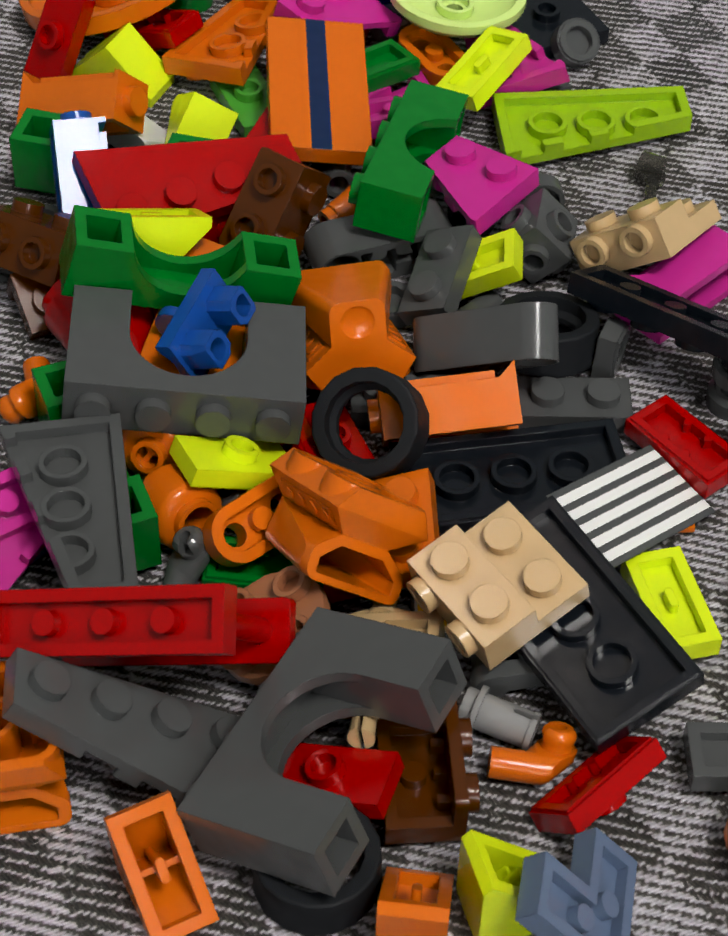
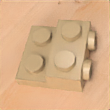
(644, 234)
(494, 584)

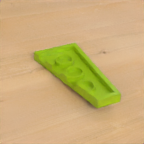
(574, 122)

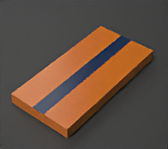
(318, 88)

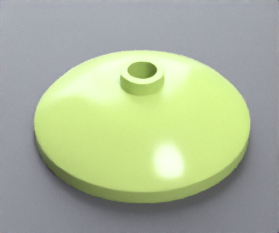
(460, 17)

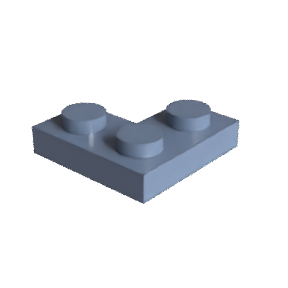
(579, 901)

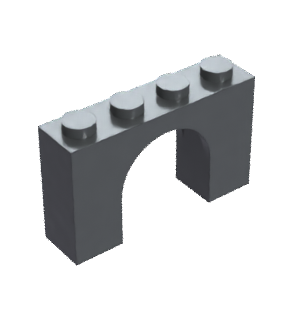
(253, 398)
(329, 672)

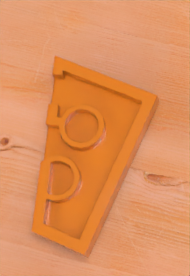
(225, 45)

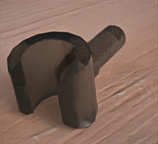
(651, 170)

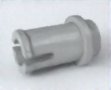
(499, 717)

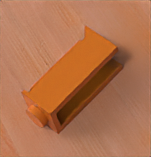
(108, 95)
(455, 405)

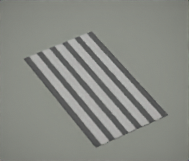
(632, 504)

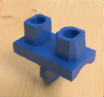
(198, 328)

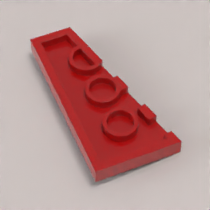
(175, 175)

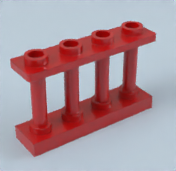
(147, 625)

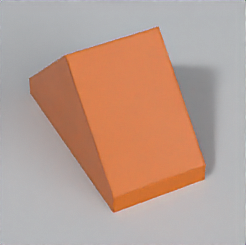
(160, 867)
(414, 903)

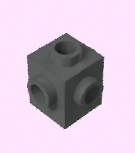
(545, 233)

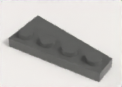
(77, 495)
(125, 724)

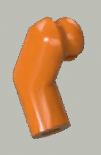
(21, 400)
(538, 763)

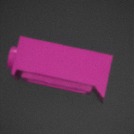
(693, 273)

